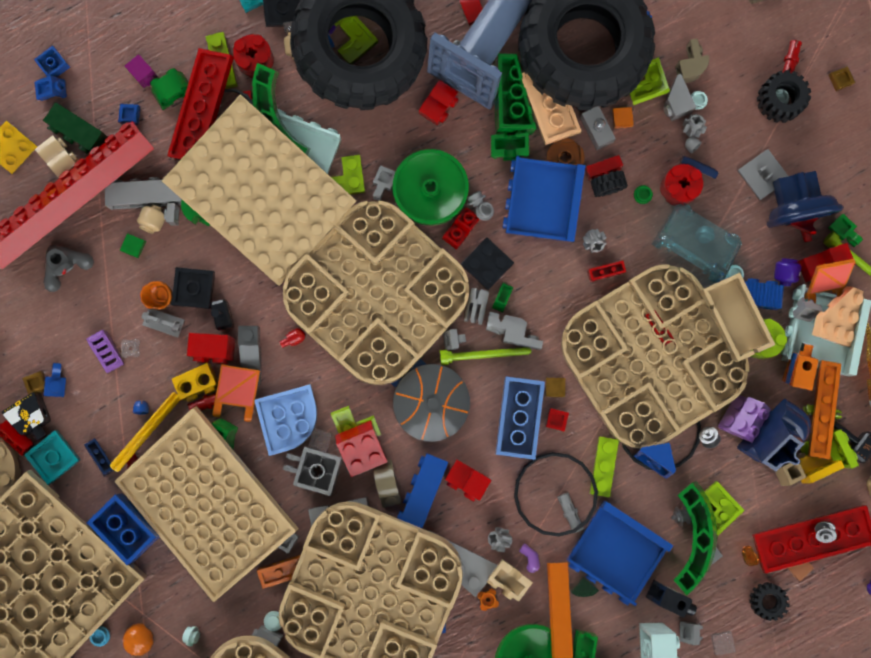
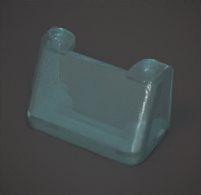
(699, 242)

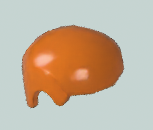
(156, 295)
(137, 640)

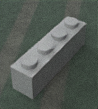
(139, 194)

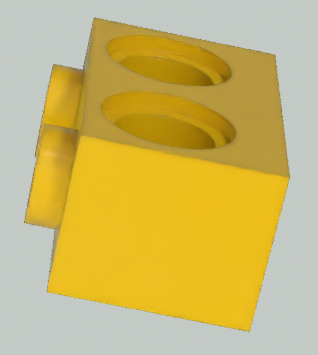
(194, 378)

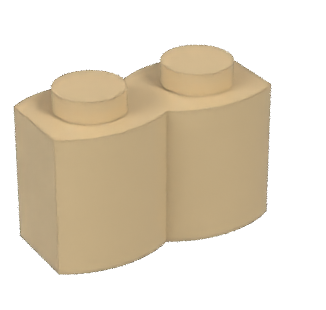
(56, 156)

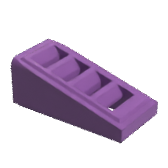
(111, 348)

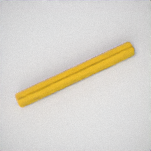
(142, 435)

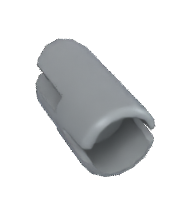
(476, 299)

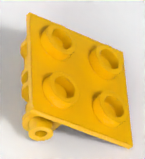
(13, 147)

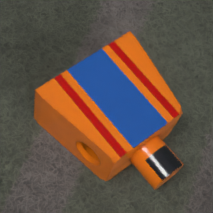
(801, 368)

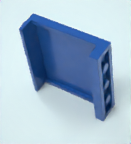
(544, 199)
(618, 553)

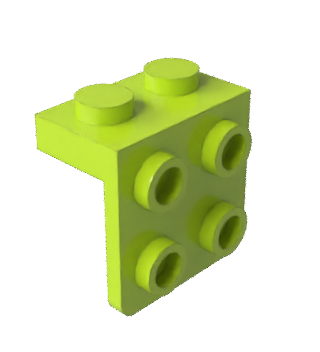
(839, 450)

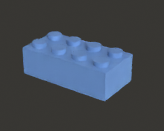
(520, 418)

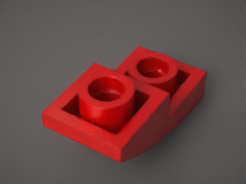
(471, 9)
(461, 228)

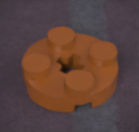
(565, 146)

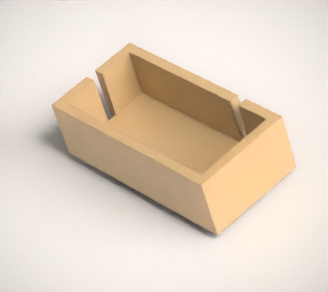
(737, 317)

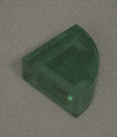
(584, 589)

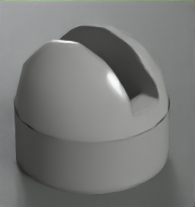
(692, 144)

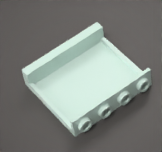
(322, 142)
(801, 332)

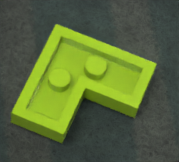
(360, 40)
(653, 86)
(352, 180)
(344, 420)
(725, 506)

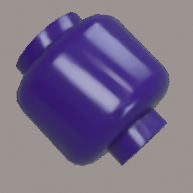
(787, 271)

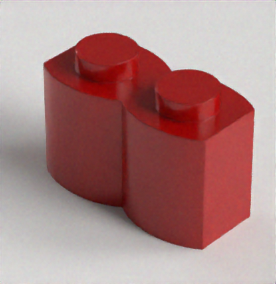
(438, 103)

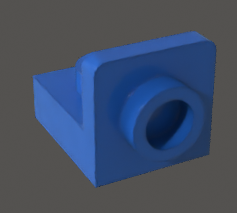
(50, 87)

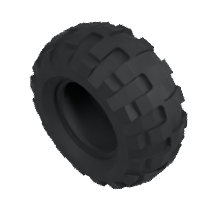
(351, 84)
(586, 84)

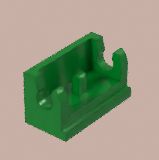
(584, 644)

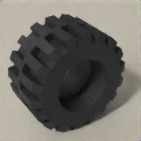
(796, 89)

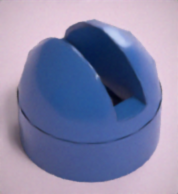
(141, 409)

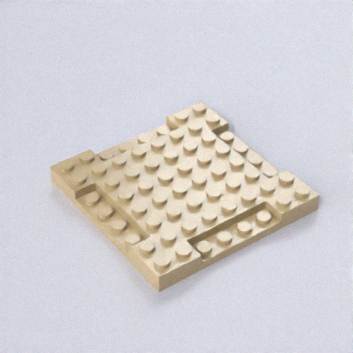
(53, 574)

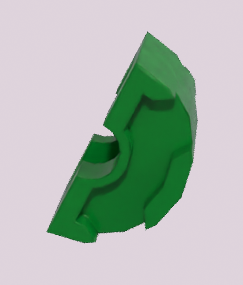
(169, 88)
(510, 145)

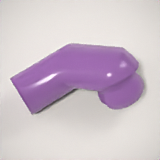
(533, 558)

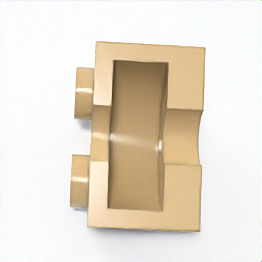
(510, 580)

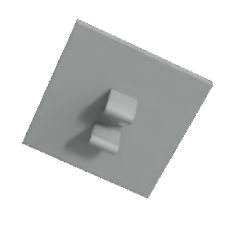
(761, 173)

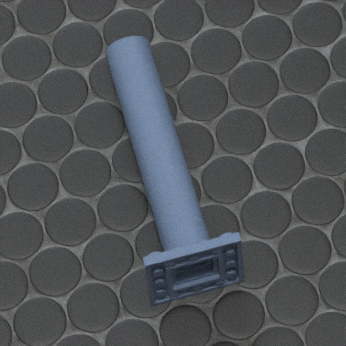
(469, 65)

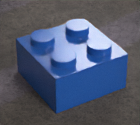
(52, 62)

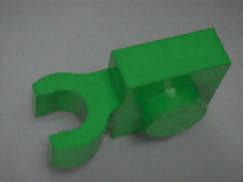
(845, 229)

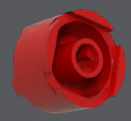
(251, 46)
(691, 180)

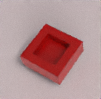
(557, 419)

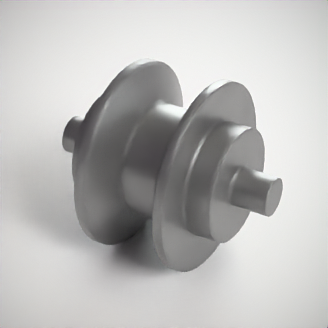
(709, 437)
(681, 516)
(825, 532)

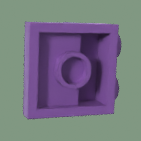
(744, 418)

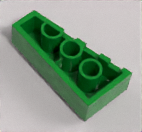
(511, 101)

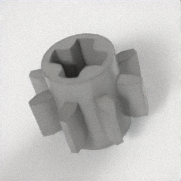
(694, 126)
(594, 240)
(500, 539)

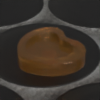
(749, 557)

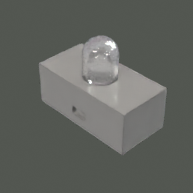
(597, 128)

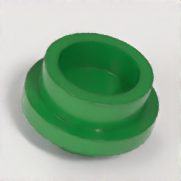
(643, 194)

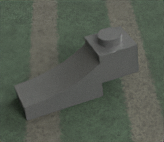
(250, 348)

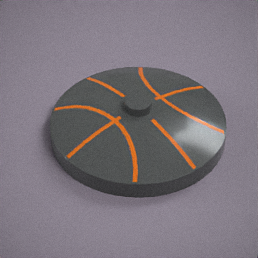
(431, 402)

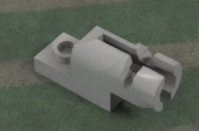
(513, 331)

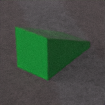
(502, 297)

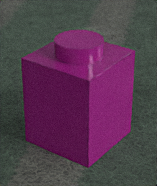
(141, 71)

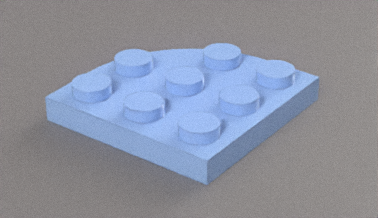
(287, 418)

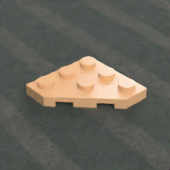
(840, 318)

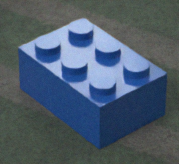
(123, 528)

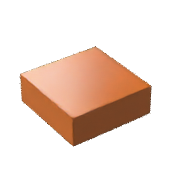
(622, 117)

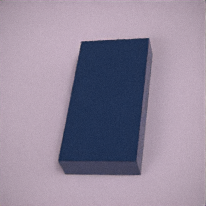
(698, 165)

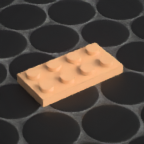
(553, 120)

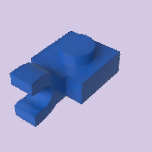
(54, 385)

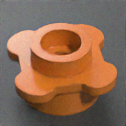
(493, 603)

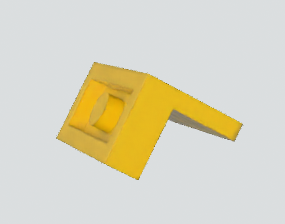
(818, 468)

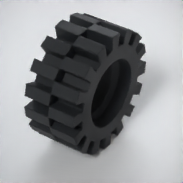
(609, 183)
(777, 610)

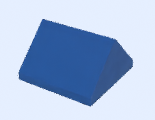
(658, 459)

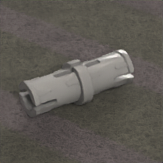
(570, 511)

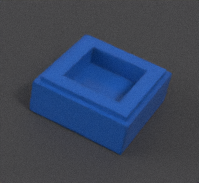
(129, 113)

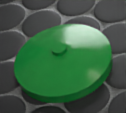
(430, 187)
(526, 642)

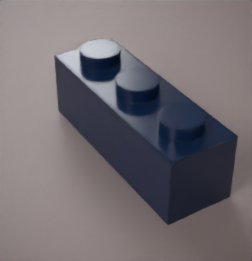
(98, 457)

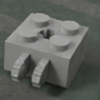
(308, 478)

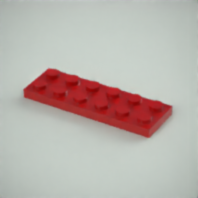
(200, 100)
(798, 544)

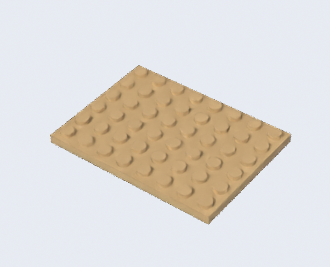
(259, 190)
(205, 504)

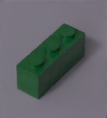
(73, 128)

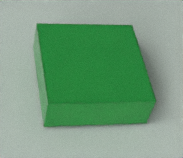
(132, 245)

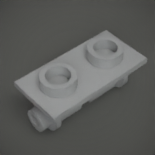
(162, 322)

